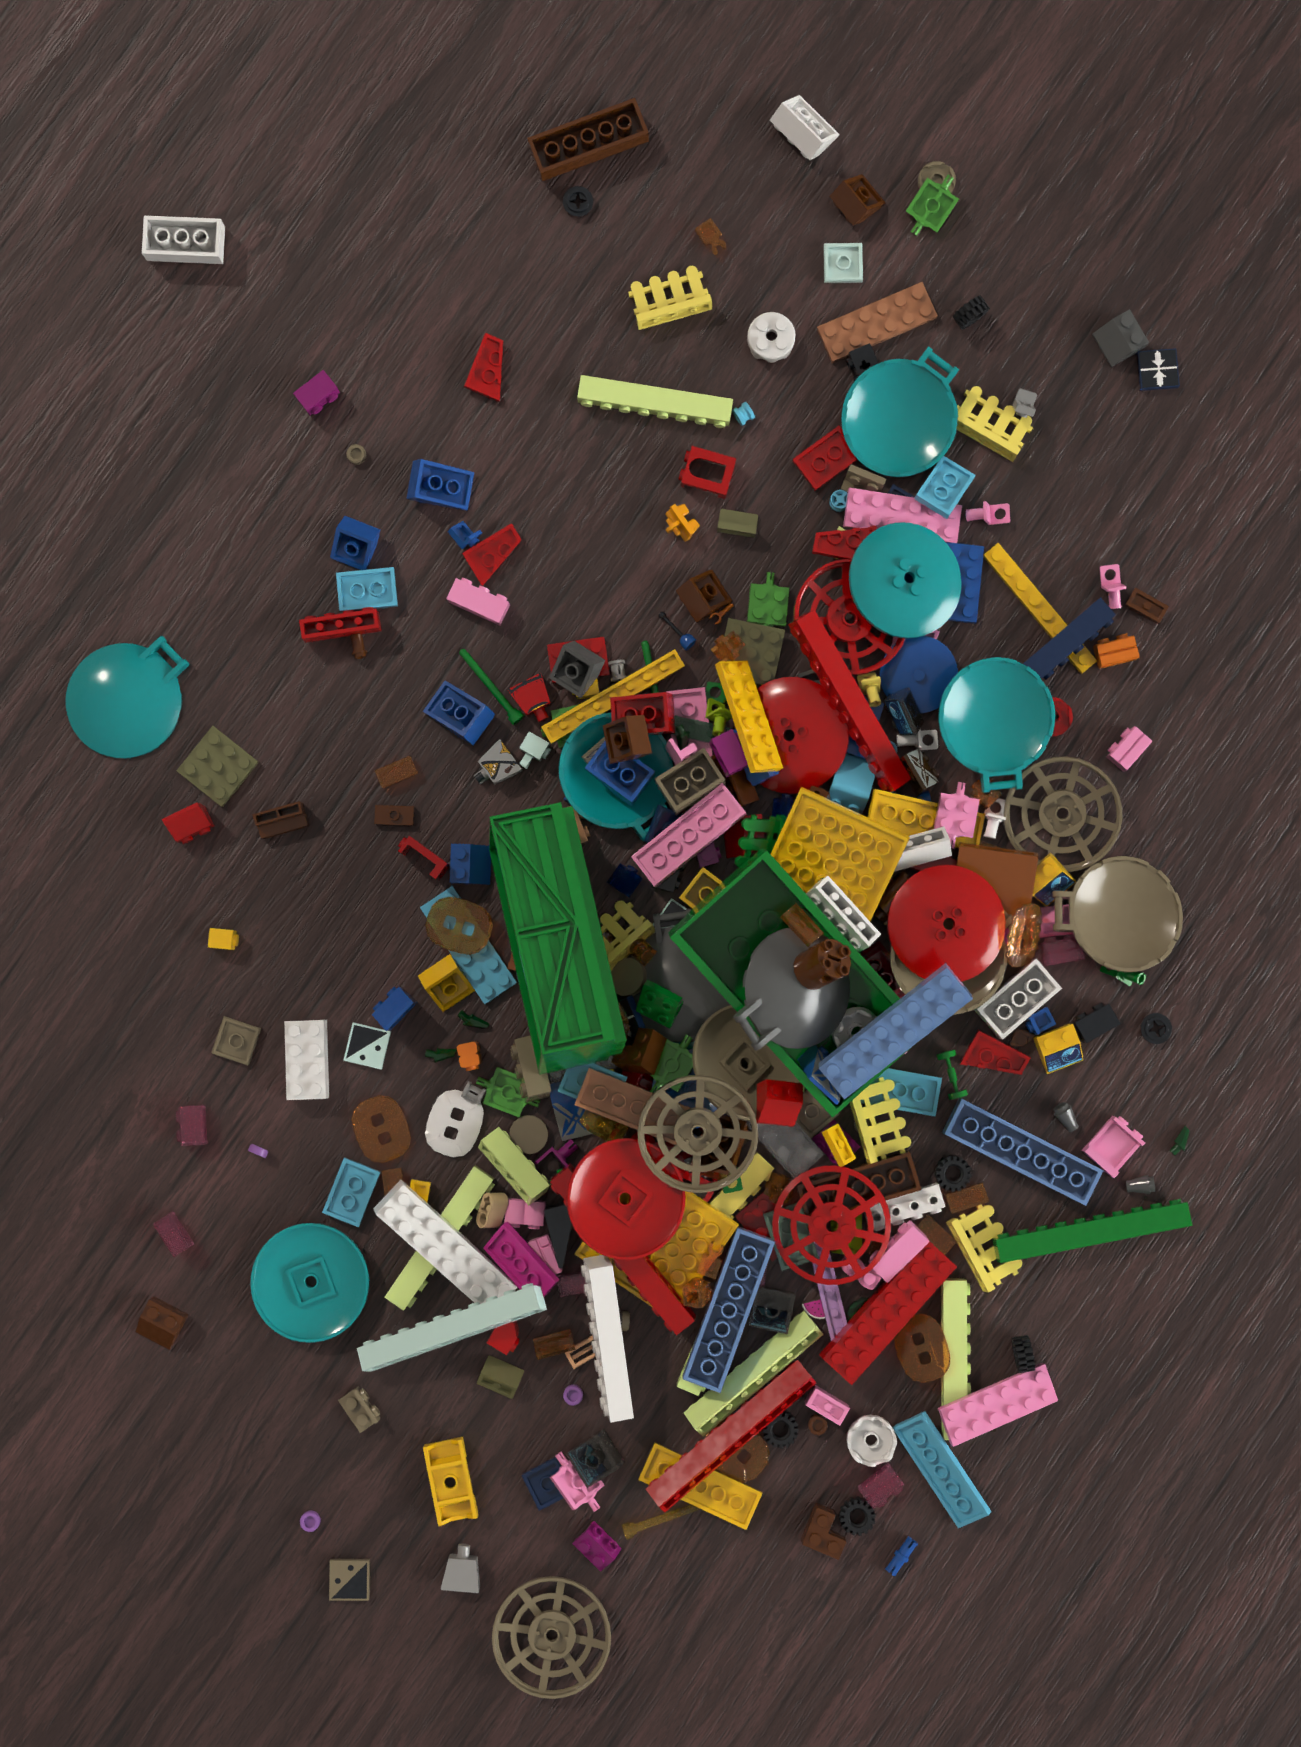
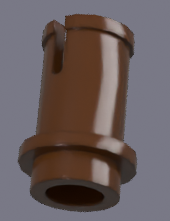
(358, 646)

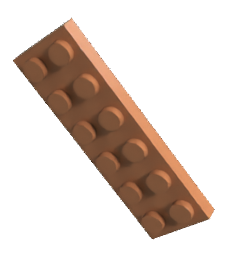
(877, 321)
(622, 1102)

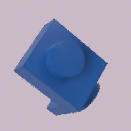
(464, 536)
(1040, 1021)

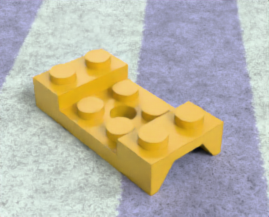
(449, 1460)

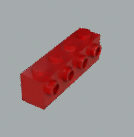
(340, 625)

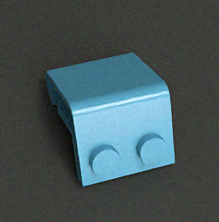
(852, 784)

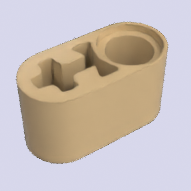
(492, 1210)

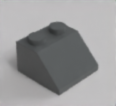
(1120, 338)
(576, 668)

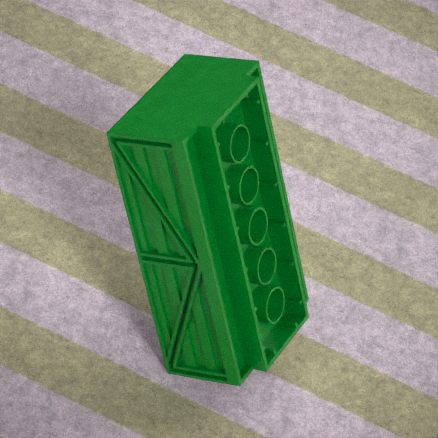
(737, 918)
(555, 937)

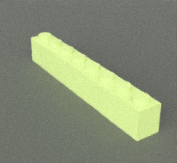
(654, 401)
(457, 1214)
(955, 1329)
(753, 1374)

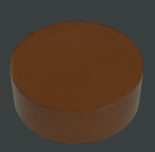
(817, 1424)

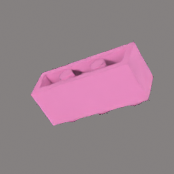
(478, 601)
(900, 1250)

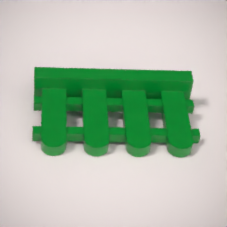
(773, 828)

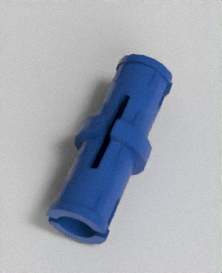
(901, 1556)

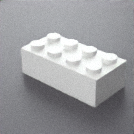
(183, 239)
(1018, 999)
(306, 1059)

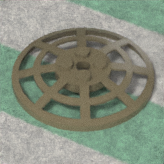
(1073, 803)
(694, 1144)
(548, 1648)

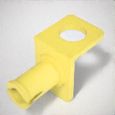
(870, 687)

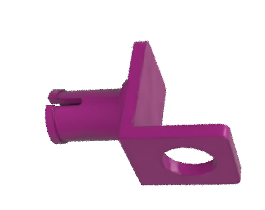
(562, 1154)

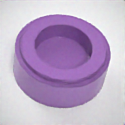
(258, 1150)
(573, 1394)
(310, 1521)

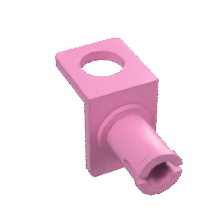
(988, 513)
(1112, 586)

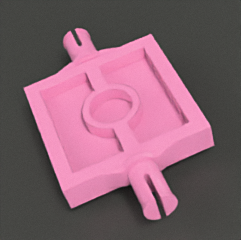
(957, 814)
(572, 1486)

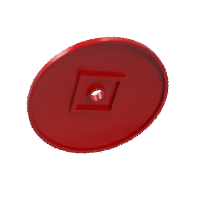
(819, 733)
(919, 915)
(618, 1228)

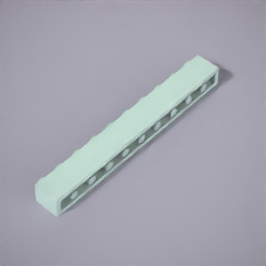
(451, 1328)

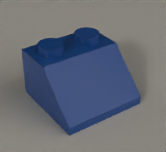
(354, 543)
(470, 864)
(393, 1008)

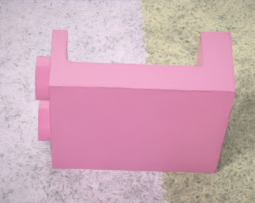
(1113, 1145)

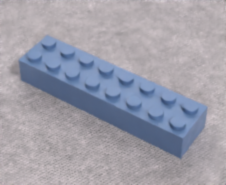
(895, 1031)
(1022, 1151)
(728, 1309)

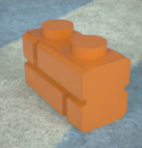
(1116, 651)
(469, 1055)

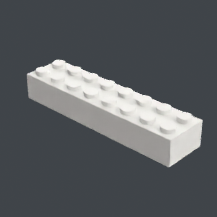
(442, 1244)
(608, 1338)

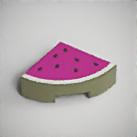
(814, 1309)

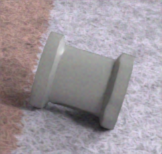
(617, 670)
(477, 1098)

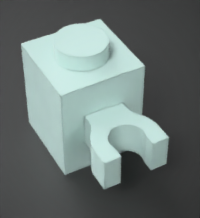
(534, 748)

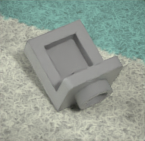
(1024, 403)

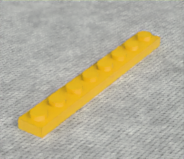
(1034, 601)
(601, 702)

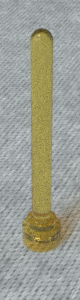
(631, 1529)

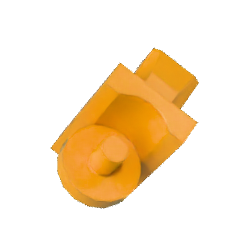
(679, 524)

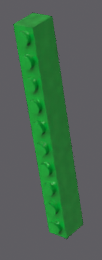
(1093, 1231)

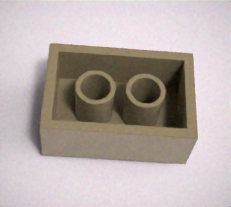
(689, 781)
(532, 1084)

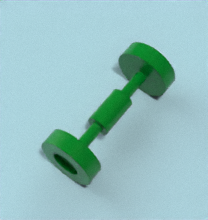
(952, 1074)

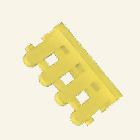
(671, 309)
(987, 434)
(623, 937)
(876, 1129)
(968, 1244)

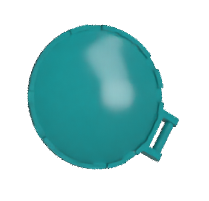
(901, 415)
(125, 698)
(996, 719)
(596, 801)

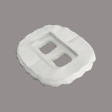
(441, 1118)

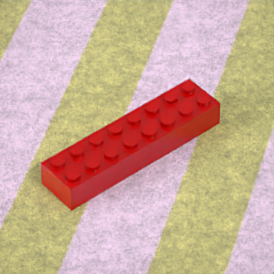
(886, 1313)

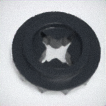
(570, 197)
(1163, 1033)

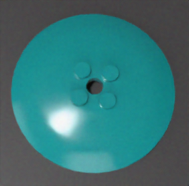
(880, 585)
(282, 1290)

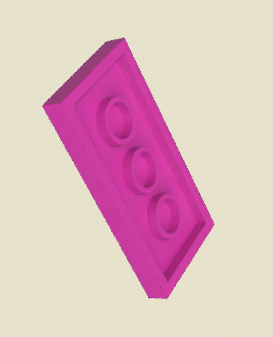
(519, 1259)

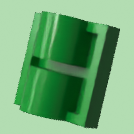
(659, 1004)

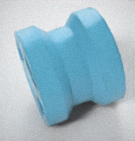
(743, 413)
(841, 497)

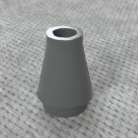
(1065, 1115)
(1141, 1185)

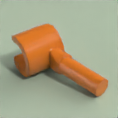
(722, 613)

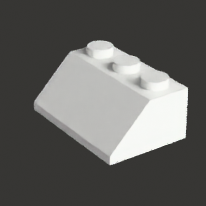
(803, 127)

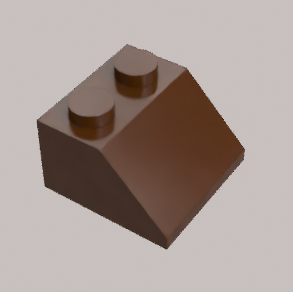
(857, 199)
(703, 595)
(627, 739)
(161, 1322)

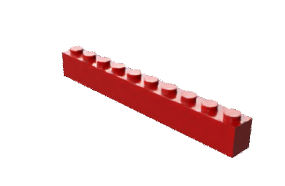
(849, 701)
(643, 1275)
(730, 1436)

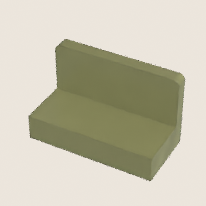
(737, 523)
(500, 1377)

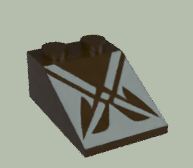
(920, 772)

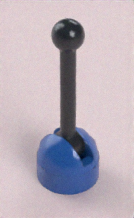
(686, 640)

